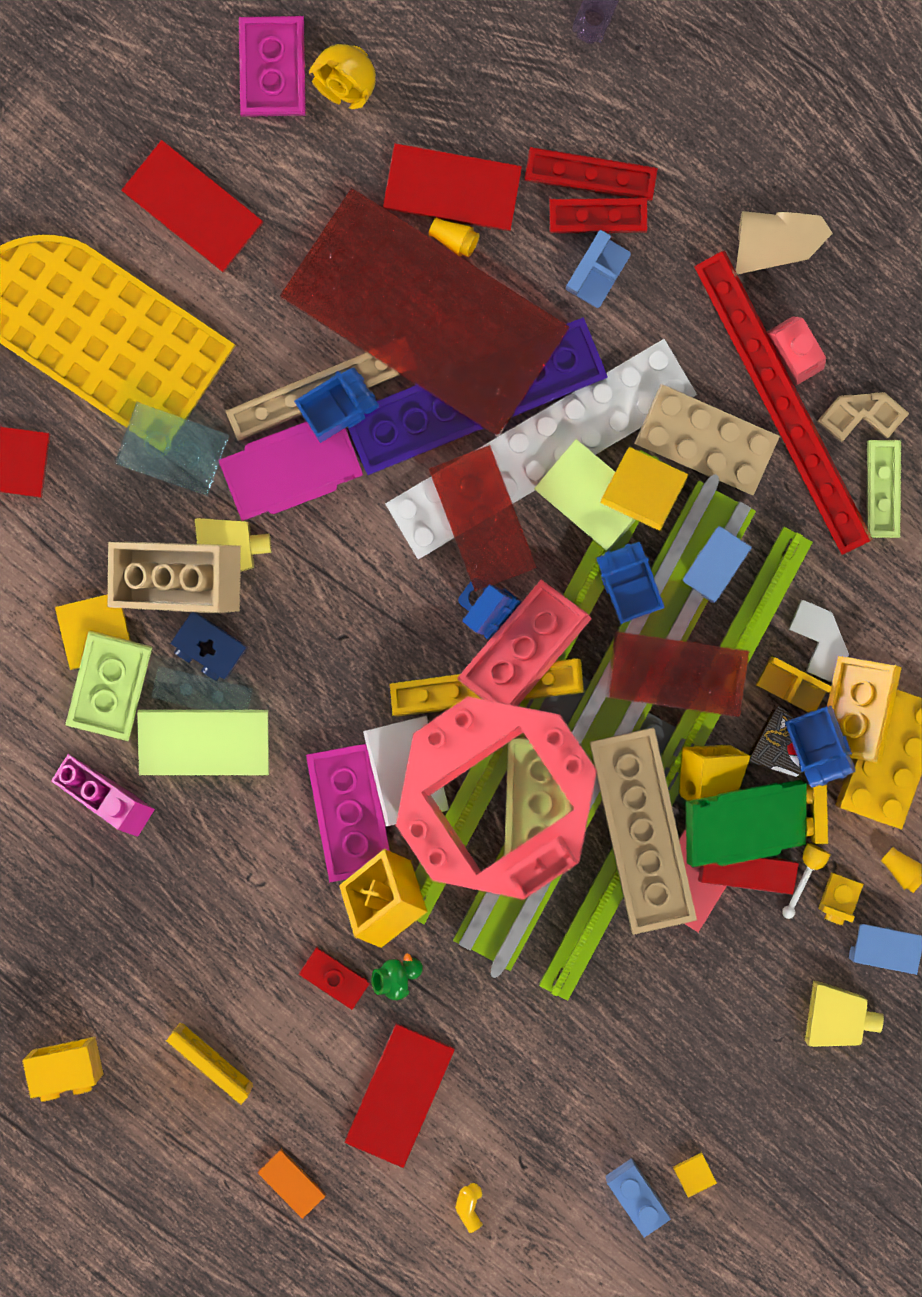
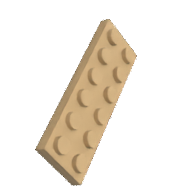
(643, 831)

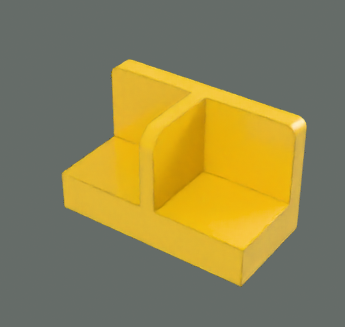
(792, 685)

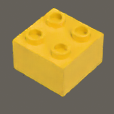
(383, 898)
(63, 1068)

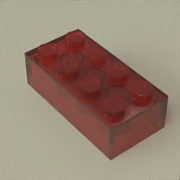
(482, 518)
(677, 674)

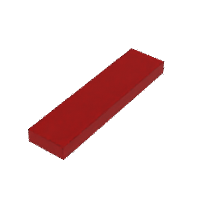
(590, 174)

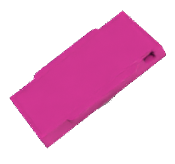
(288, 470)

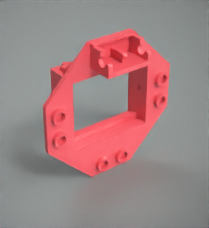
(459, 742)

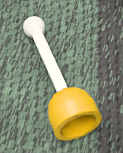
(814, 859)

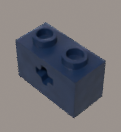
(198, 630)

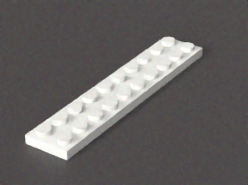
(524, 454)

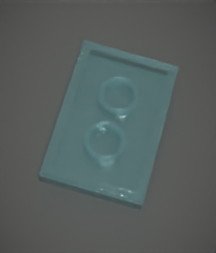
(171, 448)

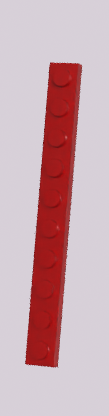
(783, 402)

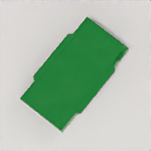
(746, 824)

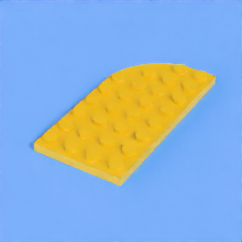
(103, 329)

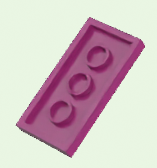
(347, 809)

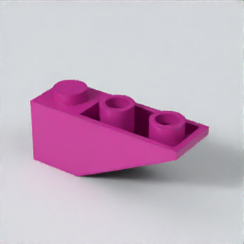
(103, 796)

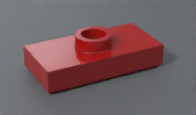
(334, 978)

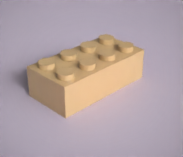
(174, 576)

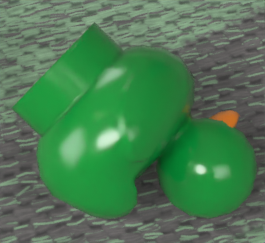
(394, 976)

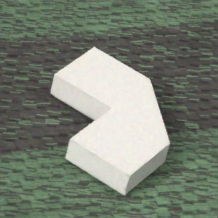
(821, 627)

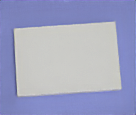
(389, 757)

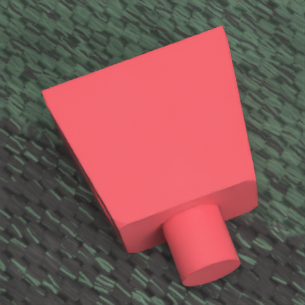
(797, 349)

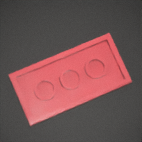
(524, 646)

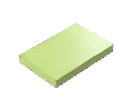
(576, 490)
(108, 685)

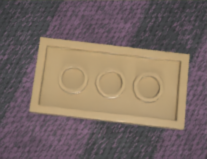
(706, 439)

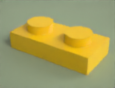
(818, 821)

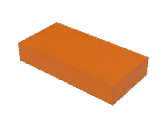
(291, 1183)

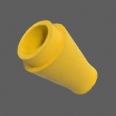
(456, 237)
(904, 869)

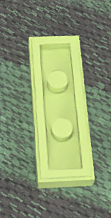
(883, 488)

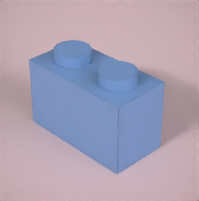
(637, 1197)

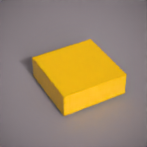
(694, 1175)

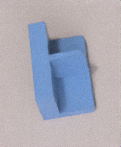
(598, 270)
(716, 564)
(887, 949)

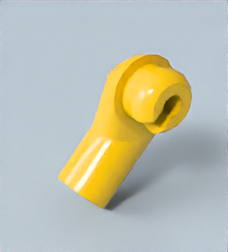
(466, 1204)

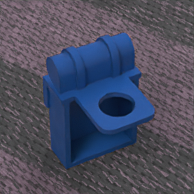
(337, 404)
(629, 582)
(490, 609)
(820, 746)

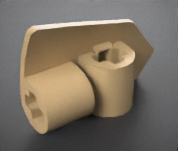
(778, 239)

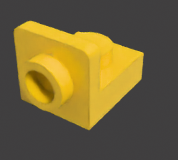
(840, 899)

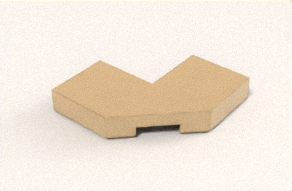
(875, 408)

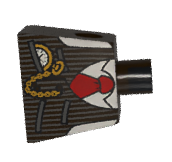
(774, 746)

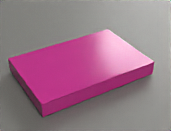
(272, 66)

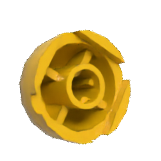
(344, 74)

